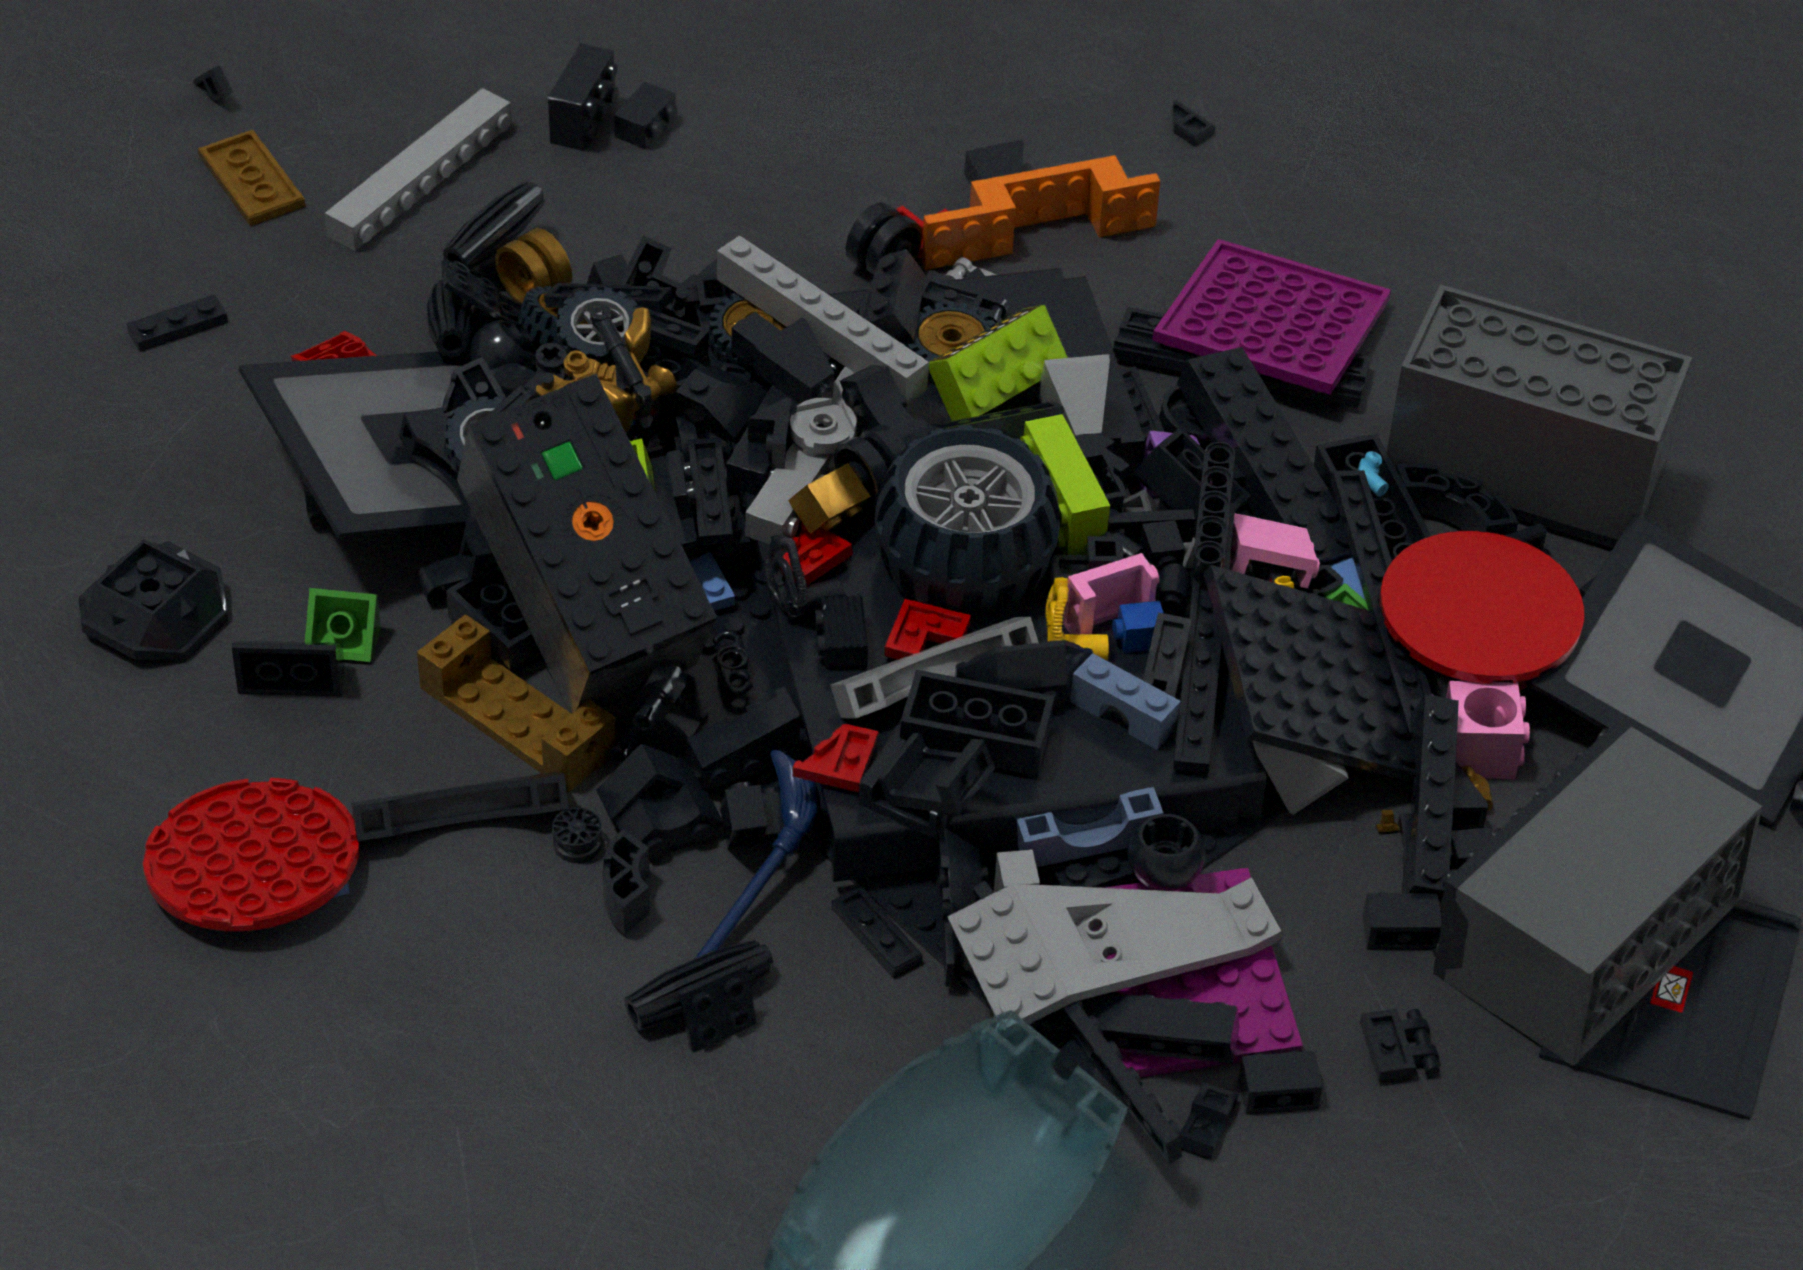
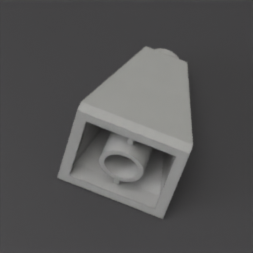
(1079, 387)
(1299, 776)

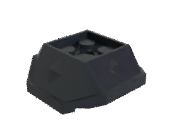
(155, 603)

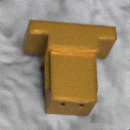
(1387, 822)

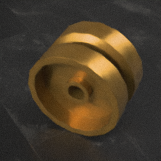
(531, 263)

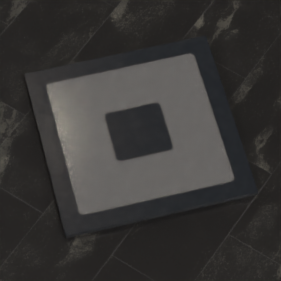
(343, 436)
(1691, 663)

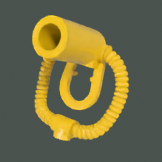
(1054, 610)

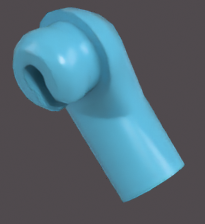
(1370, 466)

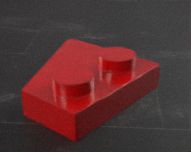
(840, 759)

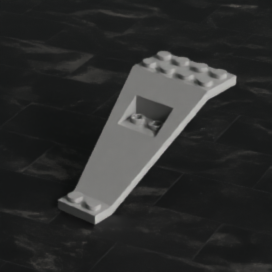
(1040, 952)

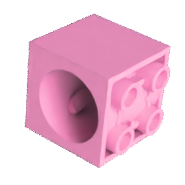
(1490, 727)

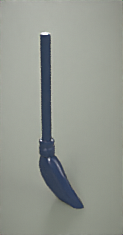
(799, 815)

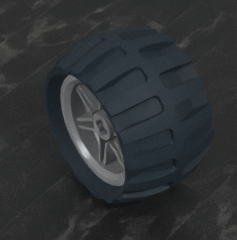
(967, 520)

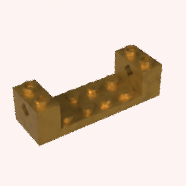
(511, 708)

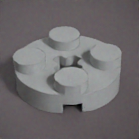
(817, 440)

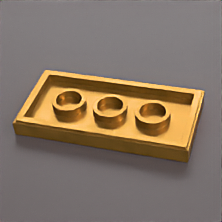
(251, 177)

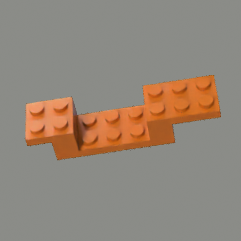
(1039, 196)

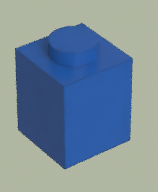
(1136, 625)

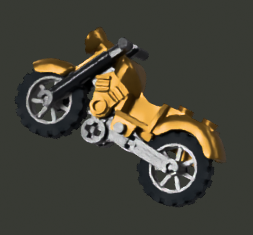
(604, 352)

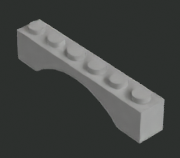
(893, 681)

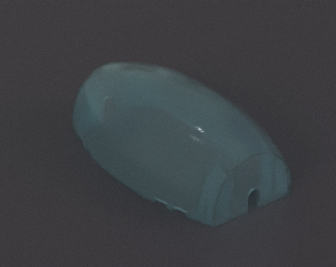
(954, 1162)

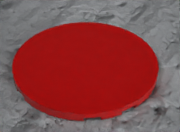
(1481, 607)
(251, 854)

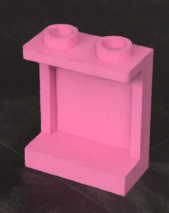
(1273, 544)
(1098, 592)

